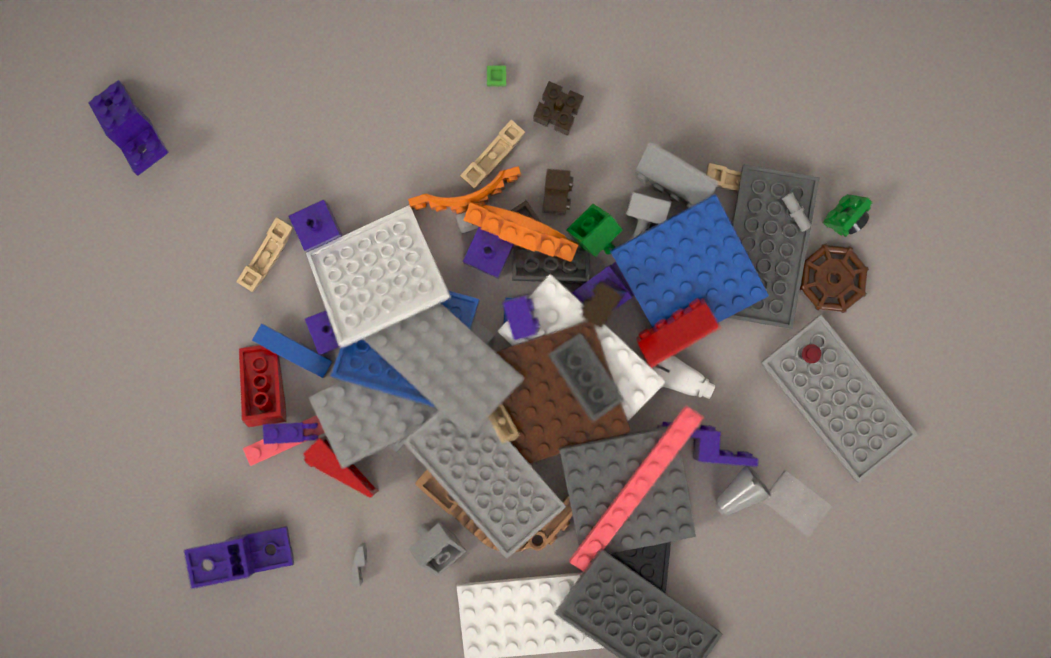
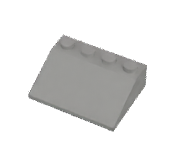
(674, 176)

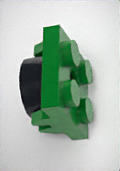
(849, 215)

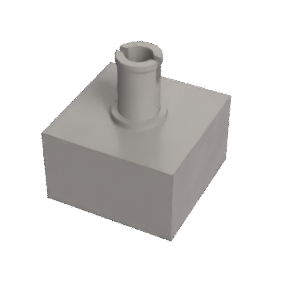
(646, 211)
(436, 548)

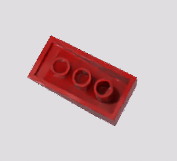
(261, 387)
(324, 459)

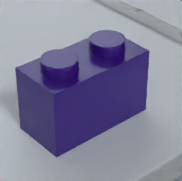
(521, 317)

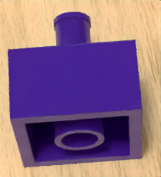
(315, 225)
(488, 253)
(322, 333)

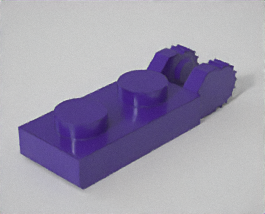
(287, 433)

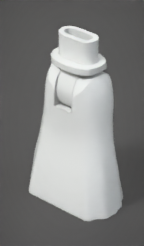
(683, 378)

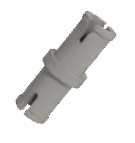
(796, 211)

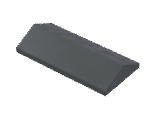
(538, 266)
(586, 377)

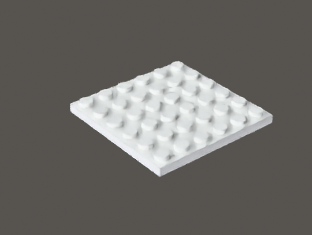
(376, 276)

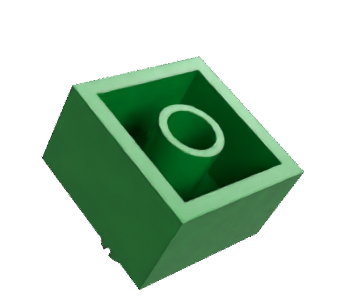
(595, 230)

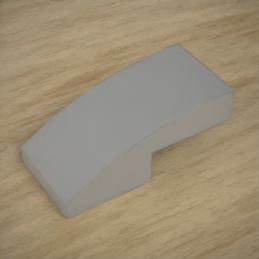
(359, 560)

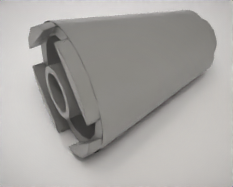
(742, 492)

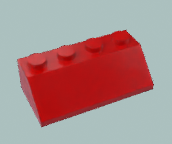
(677, 332)

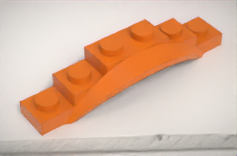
(461, 203)
(521, 230)

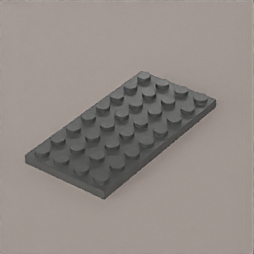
(773, 239)
(633, 615)

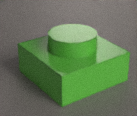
(496, 76)

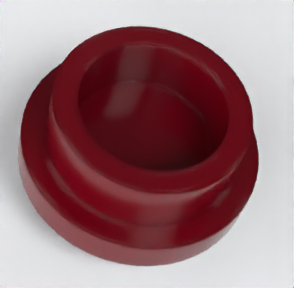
(811, 353)

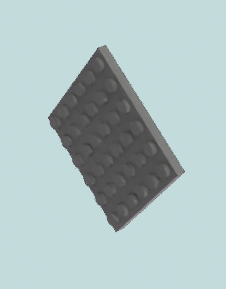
(599, 472)

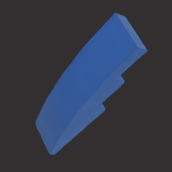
(292, 350)

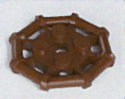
(845, 279)

